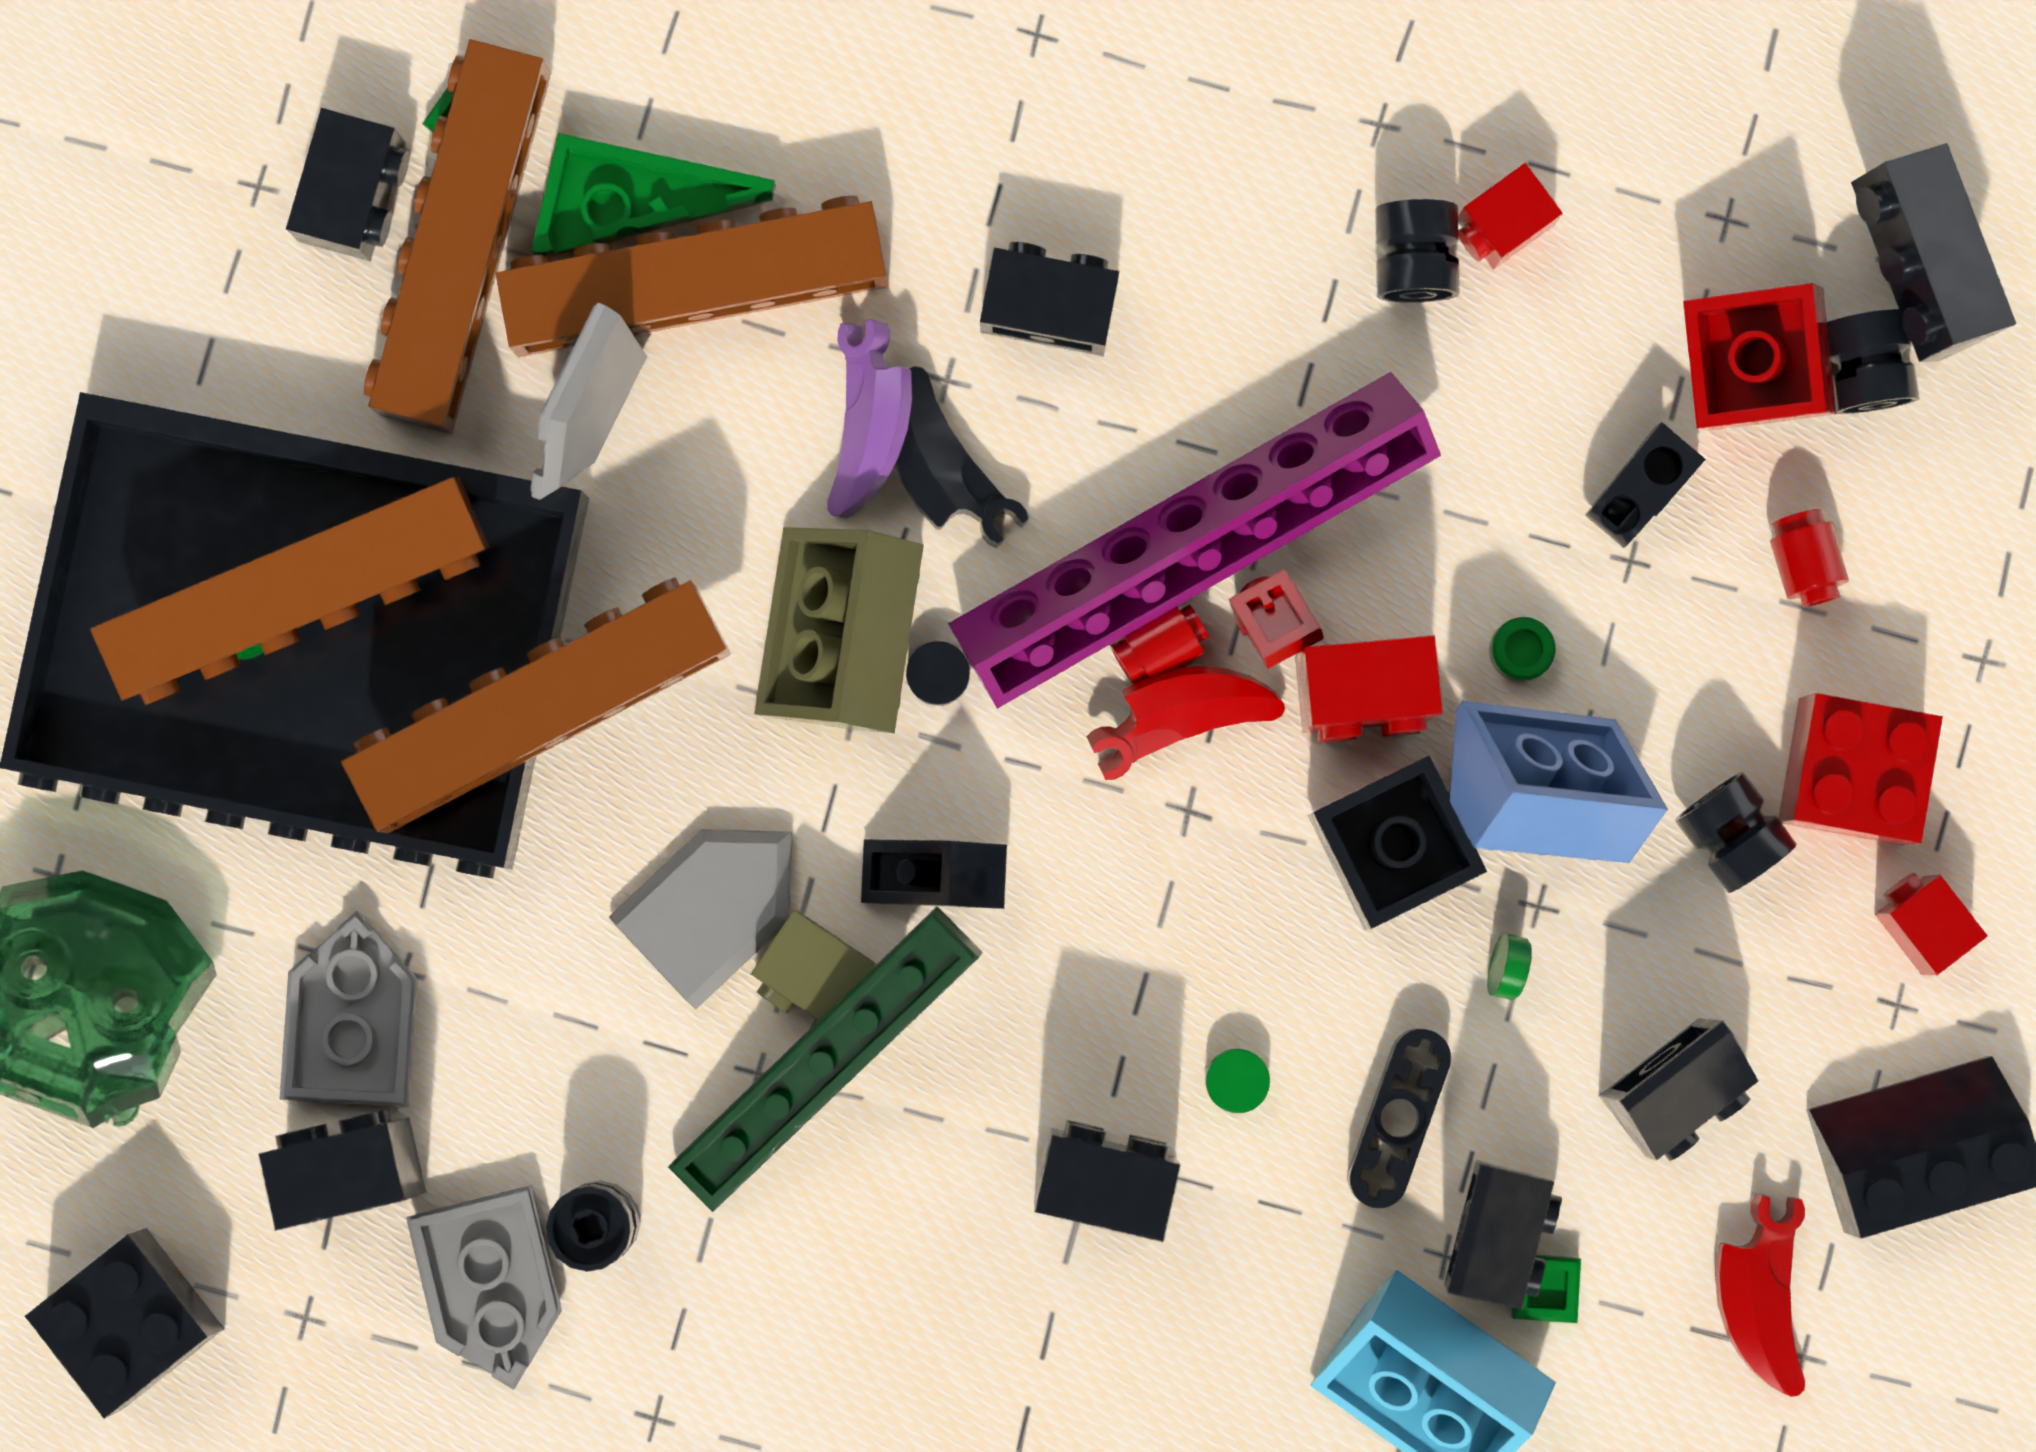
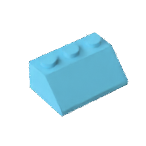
(1431, 1376)

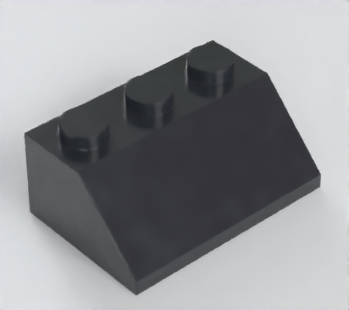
(1932, 253)
(1924, 1147)

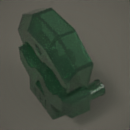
(97, 948)

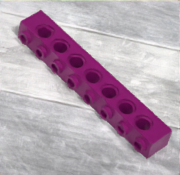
(1195, 539)

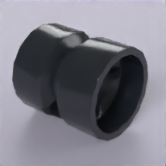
(1417, 251)
(1871, 362)
(1747, 851)
(593, 1225)

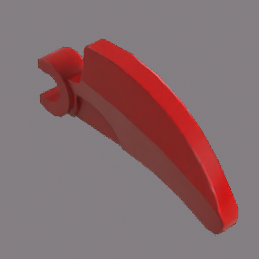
(1180, 707)
(1756, 1296)

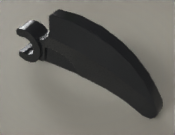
(942, 474)

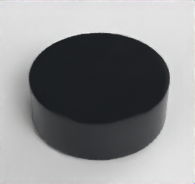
(938, 673)

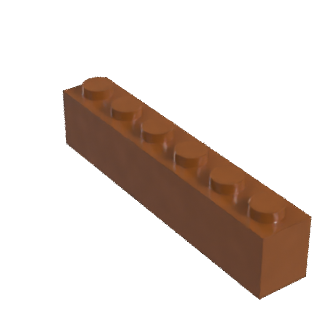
(458, 236)
(696, 276)
(291, 588)
(535, 706)

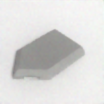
(586, 399)
(710, 908)
(349, 1022)
(488, 1280)

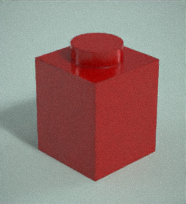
(1507, 217)
(1929, 922)

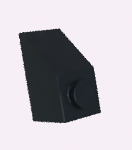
(934, 873)

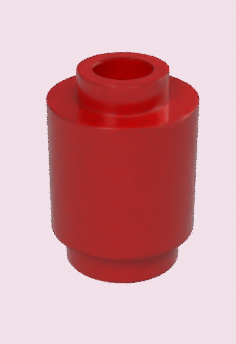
(1808, 558)
(1161, 645)

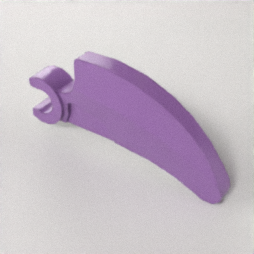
(873, 420)

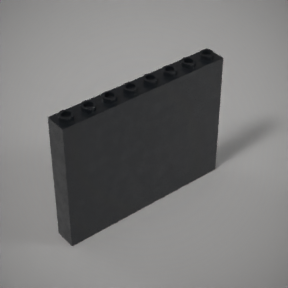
(182, 497)

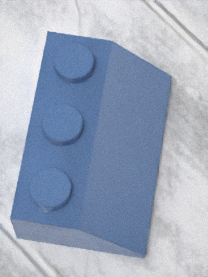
(1550, 784)

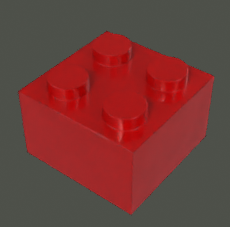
(1759, 357)
(1368, 686)
(1860, 769)

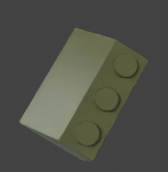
(839, 628)

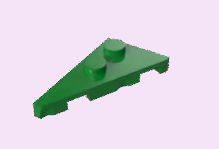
(617, 192)

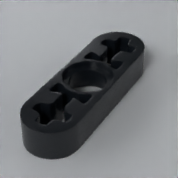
(1413, 1141)

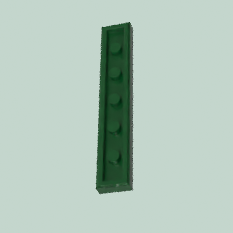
(825, 1058)

